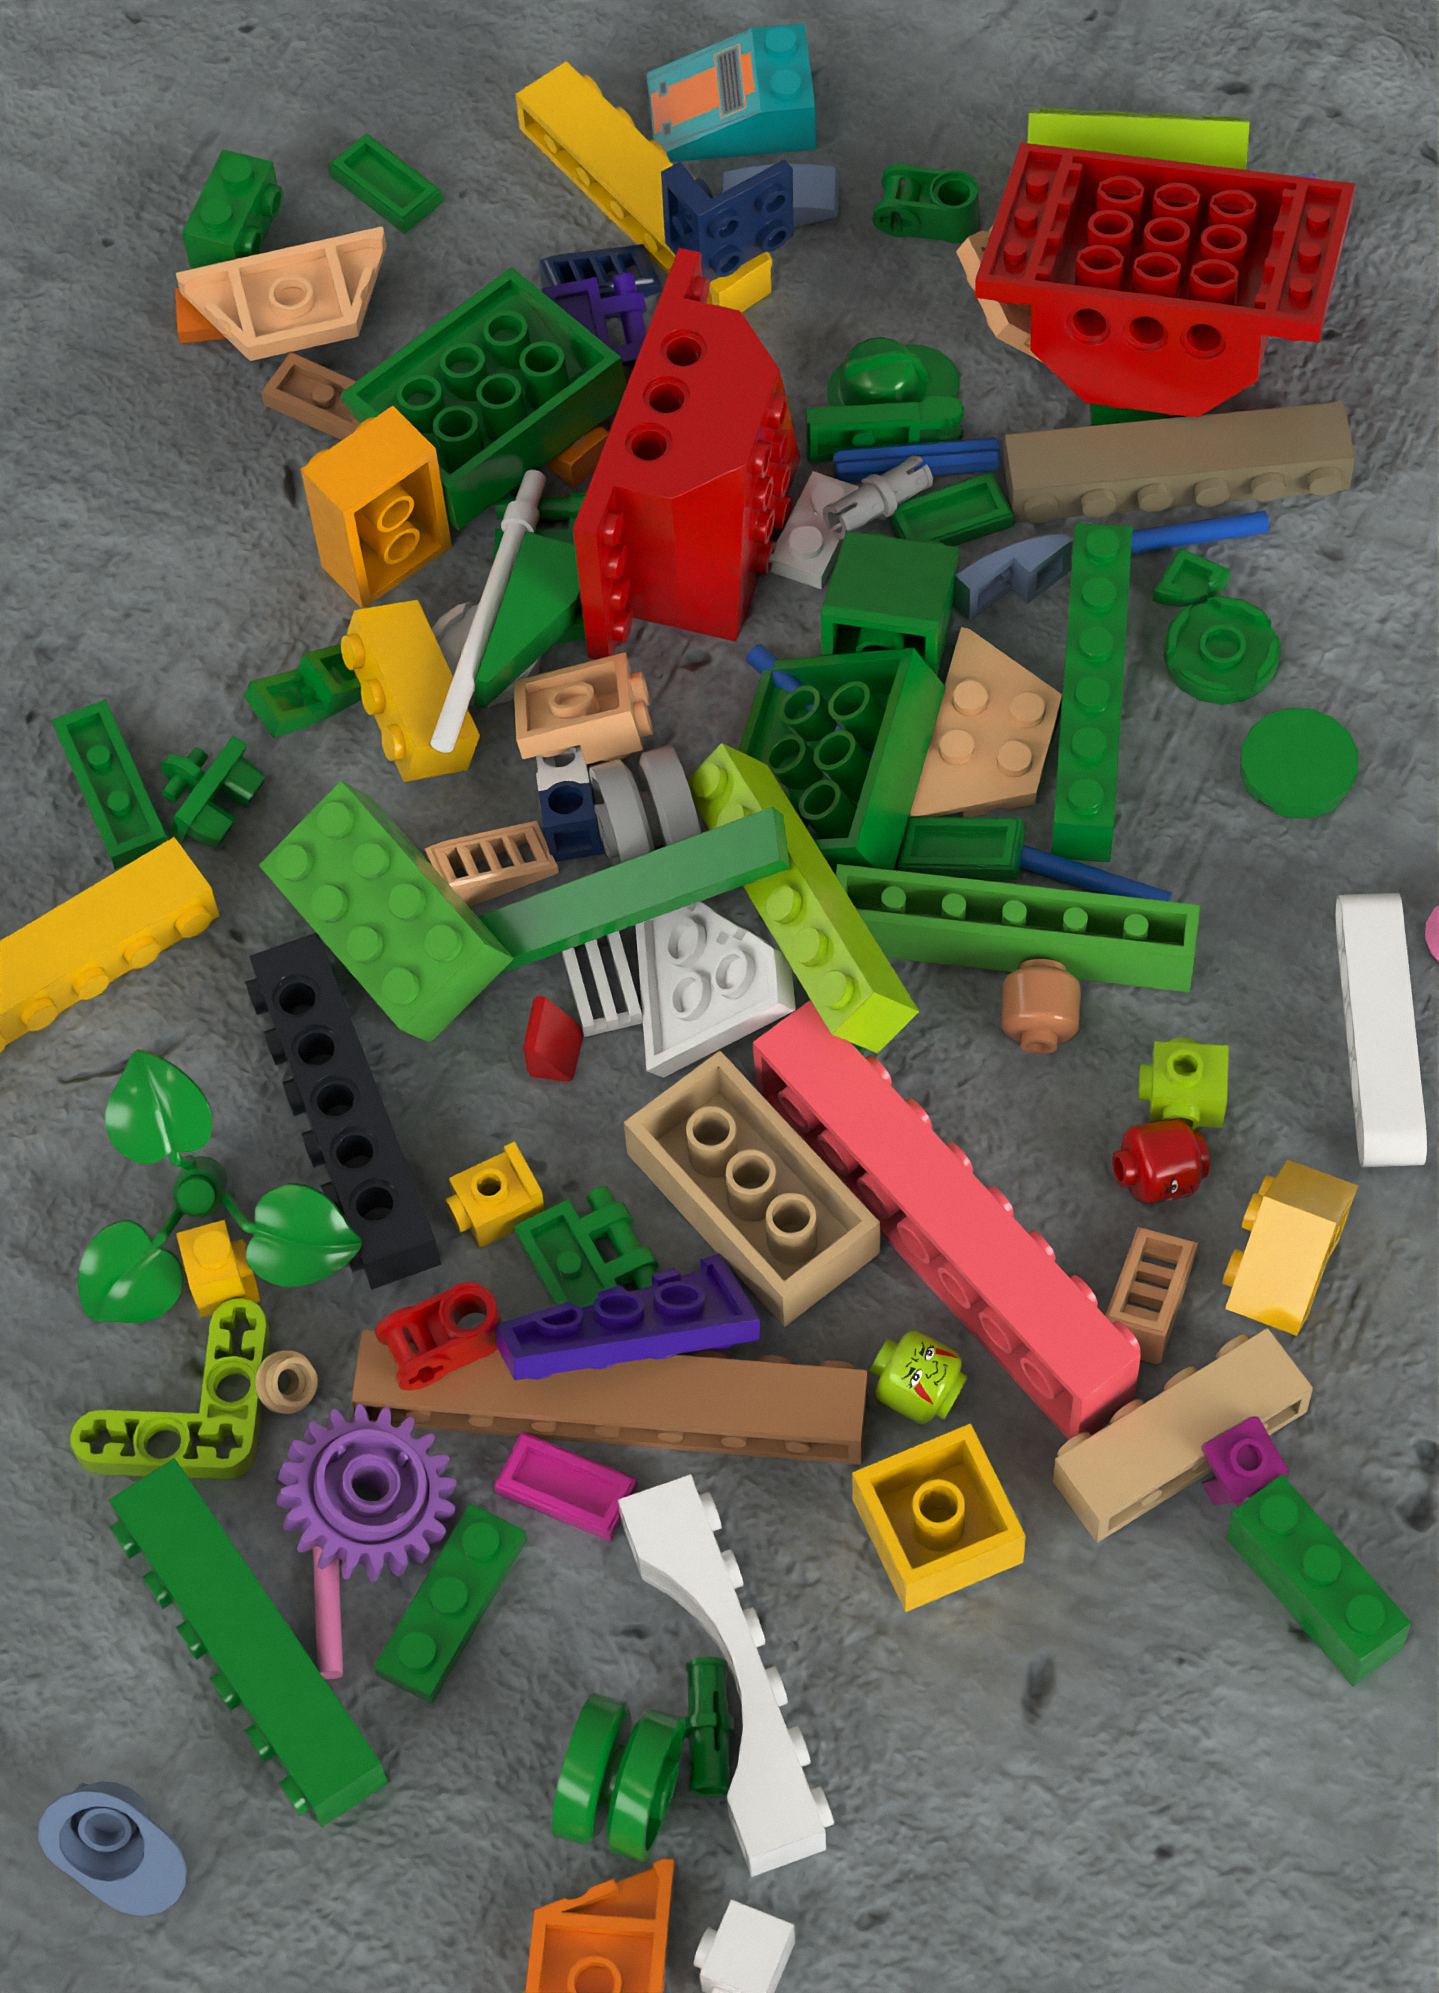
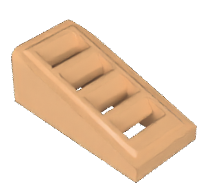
(498, 881)
(1151, 1327)

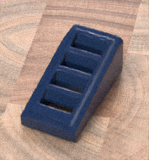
(596, 263)

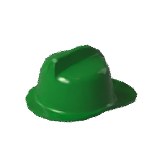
(891, 372)

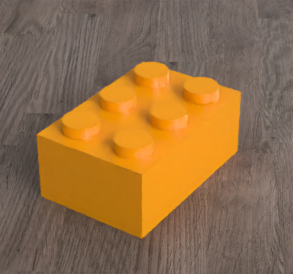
(377, 506)

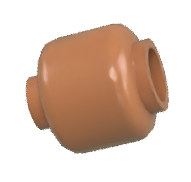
(1040, 1005)

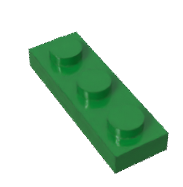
(109, 783)
(450, 1603)

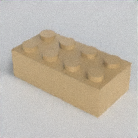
(752, 1188)

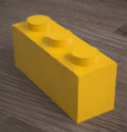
(405, 687)

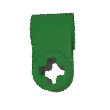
(932, 204)

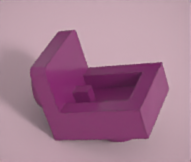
(1242, 1462)

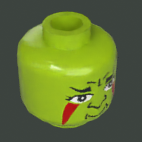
(918, 1376)

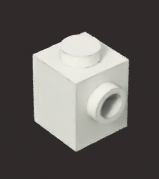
(744, 1952)

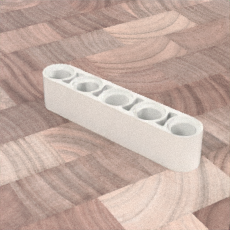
(1380, 1030)

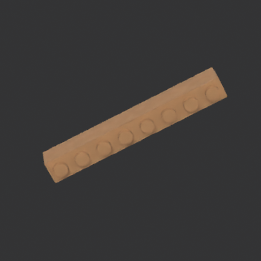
(650, 1403)

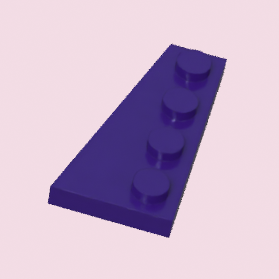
(623, 1326)

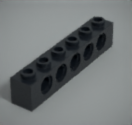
(302, 975)

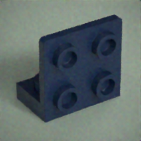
(732, 225)

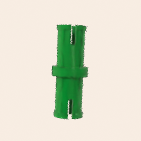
(708, 1727)

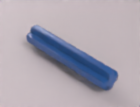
(940, 456)

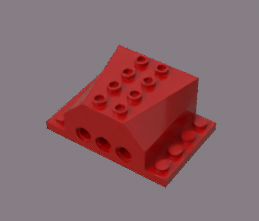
(1160, 272)
(687, 475)

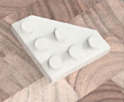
(705, 985)

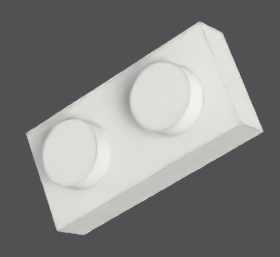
(806, 545)

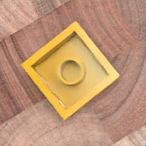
(938, 1517)

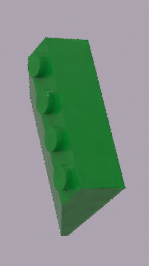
(495, 390)
(843, 795)

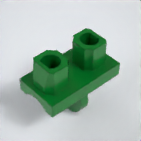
(198, 813)

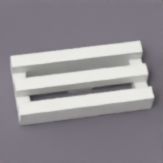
(611, 1019)

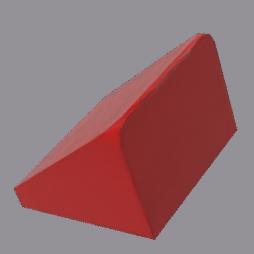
(551, 1042)

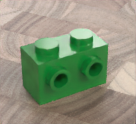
(232, 210)

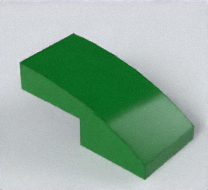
(304, 695)

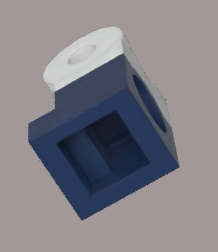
(568, 806)

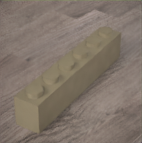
(1178, 462)

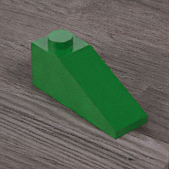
(533, 613)

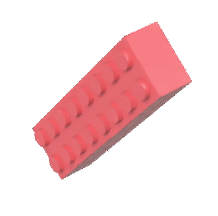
(950, 1225)

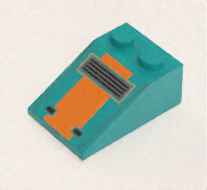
(736, 97)

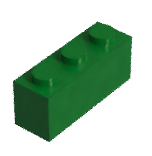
(1318, 1580)

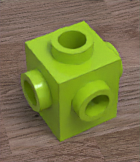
(1186, 1082)

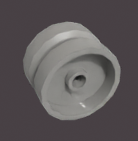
(639, 821)

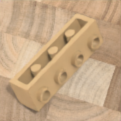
(1157, 1444)

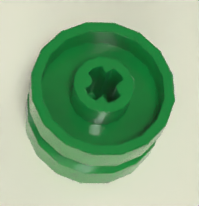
(618, 1777)

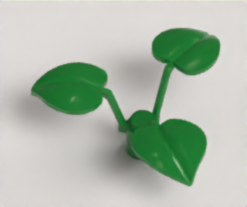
(135, 1280)

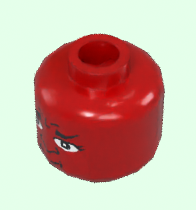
(1161, 1161)

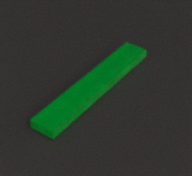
(641, 888)

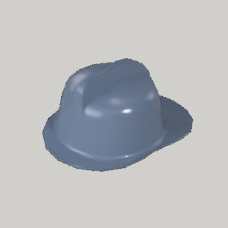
(113, 1848)

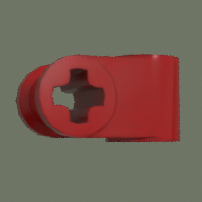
(437, 1337)

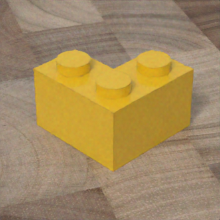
(1292, 1236)

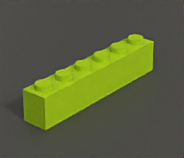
(808, 909)

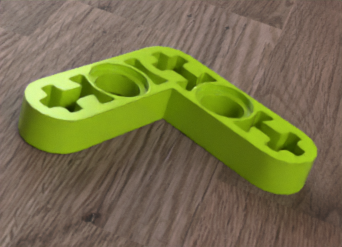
(212, 1423)

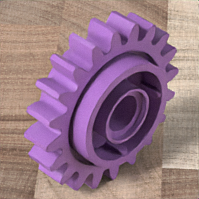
(360, 1529)

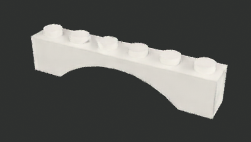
(769, 1796)

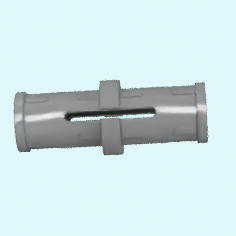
(877, 496)

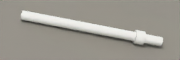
(519, 517)

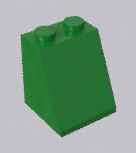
(890, 597)

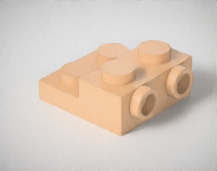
(583, 705)

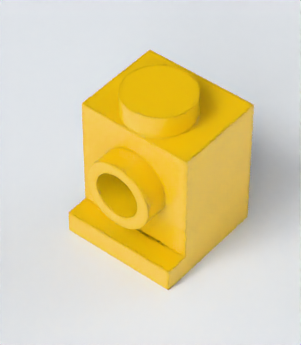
(494, 1215)
(216, 1267)

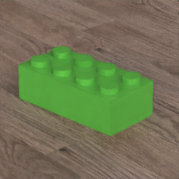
(385, 912)

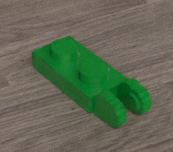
(881, 425)

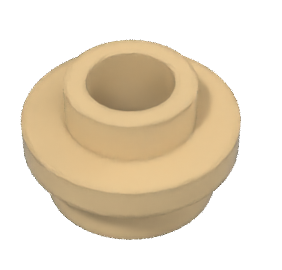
(302, 1382)

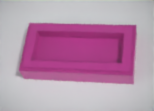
(564, 1486)

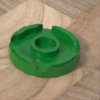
(1221, 650)
(1299, 762)

